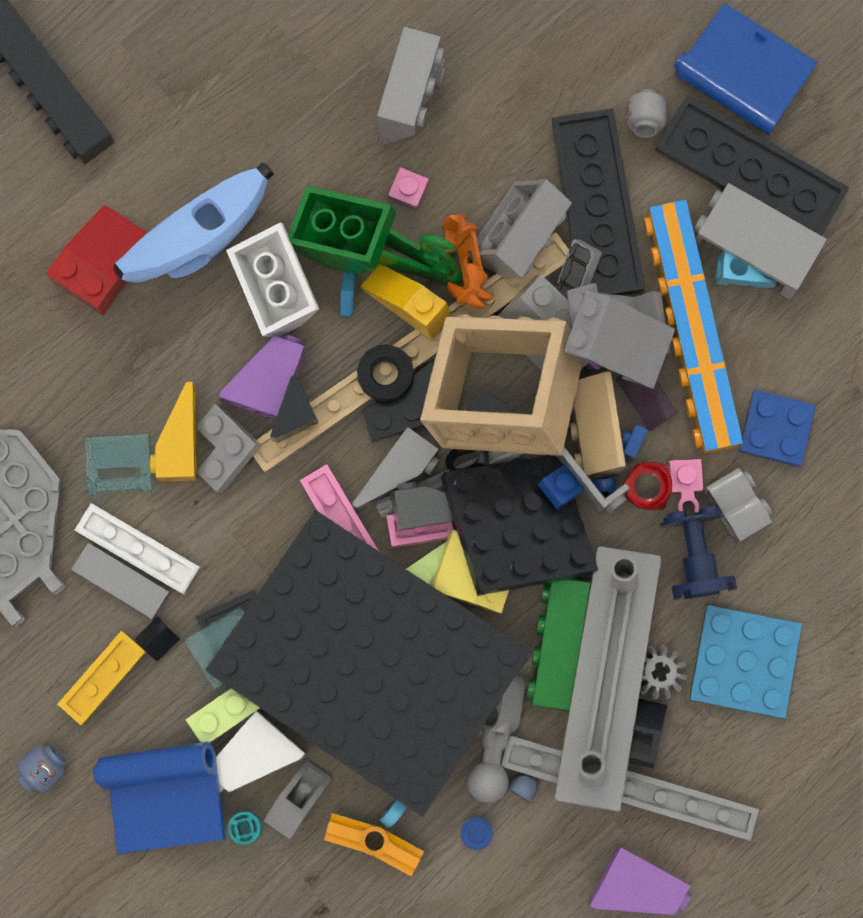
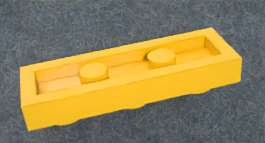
(102, 678)

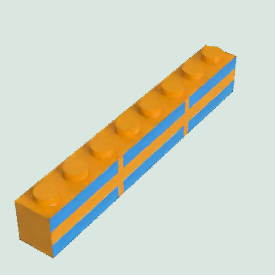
(695, 328)

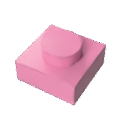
(408, 188)

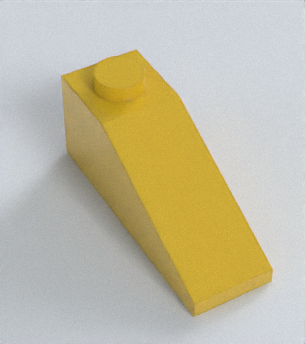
(407, 300)
(177, 446)

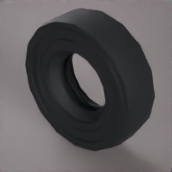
(371, 359)

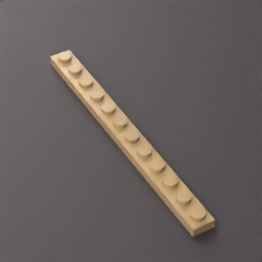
(348, 395)

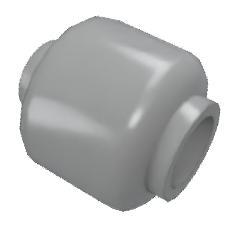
(646, 113)

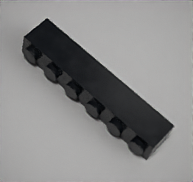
(50, 88)

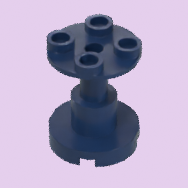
(700, 566)

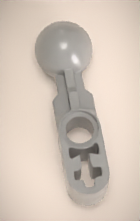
(488, 779)

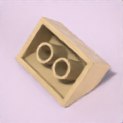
(597, 427)

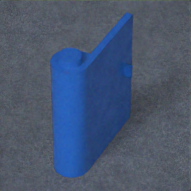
(745, 68)
(163, 796)

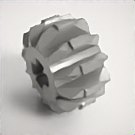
(669, 677)

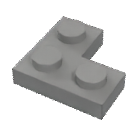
(232, 451)

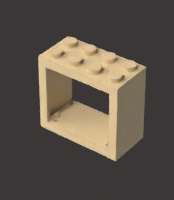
(502, 432)

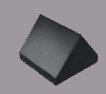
(157, 639)

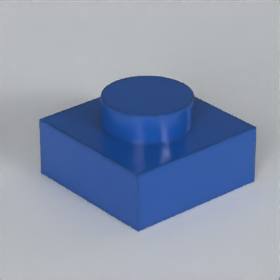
(632, 441)
(561, 486)

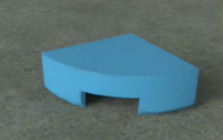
(347, 294)

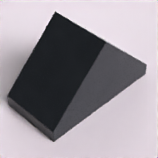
(294, 413)

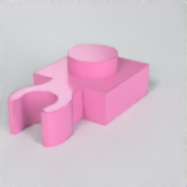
(686, 480)

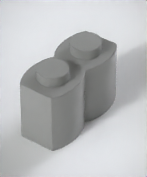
(741, 508)

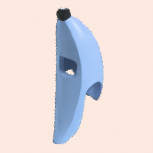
(196, 230)

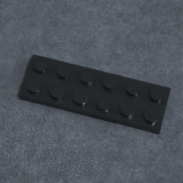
(733, 155)
(599, 196)

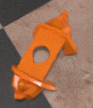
(464, 238)

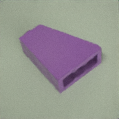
(266, 377)
(638, 887)

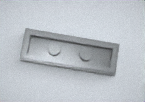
(120, 581)

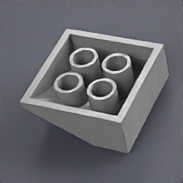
(410, 84)

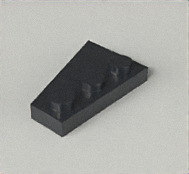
(393, 417)

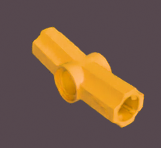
(353, 835)

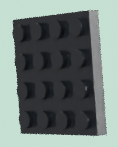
(513, 529)

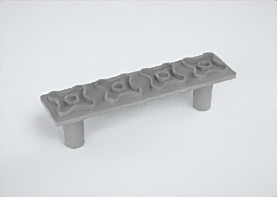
(608, 679)

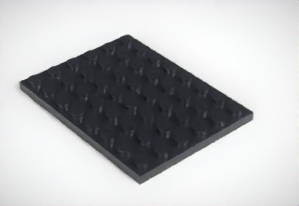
(368, 662)

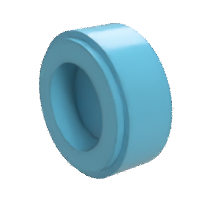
(392, 813)

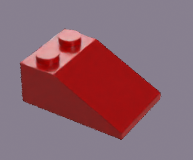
(88, 260)

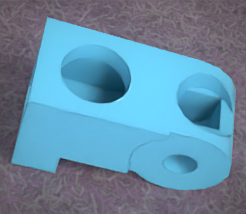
(734, 271)

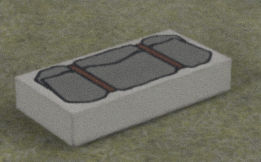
(578, 267)

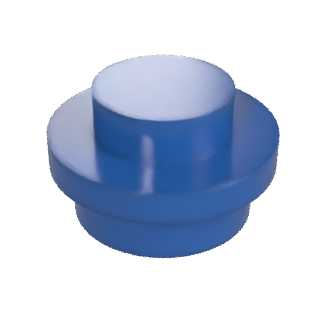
(476, 833)

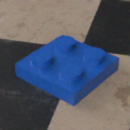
(777, 428)

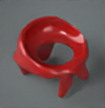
(663, 474)

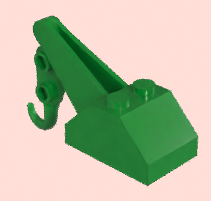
(351, 235)

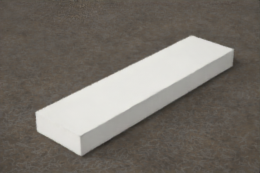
(137, 548)

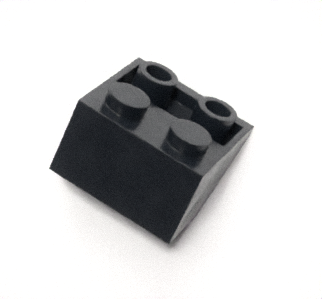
(647, 733)

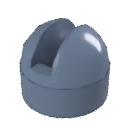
(524, 787)

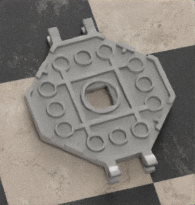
(27, 521)

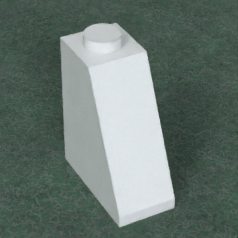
(255, 753)

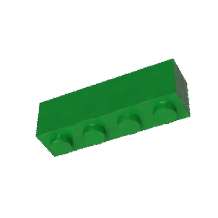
(560, 644)

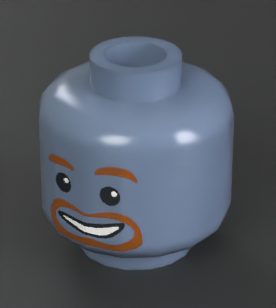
(41, 768)

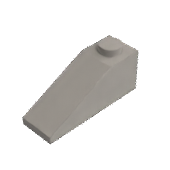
(403, 464)

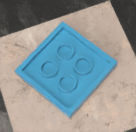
(745, 661)

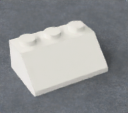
(273, 281)

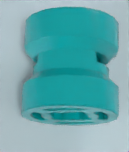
(249, 825)

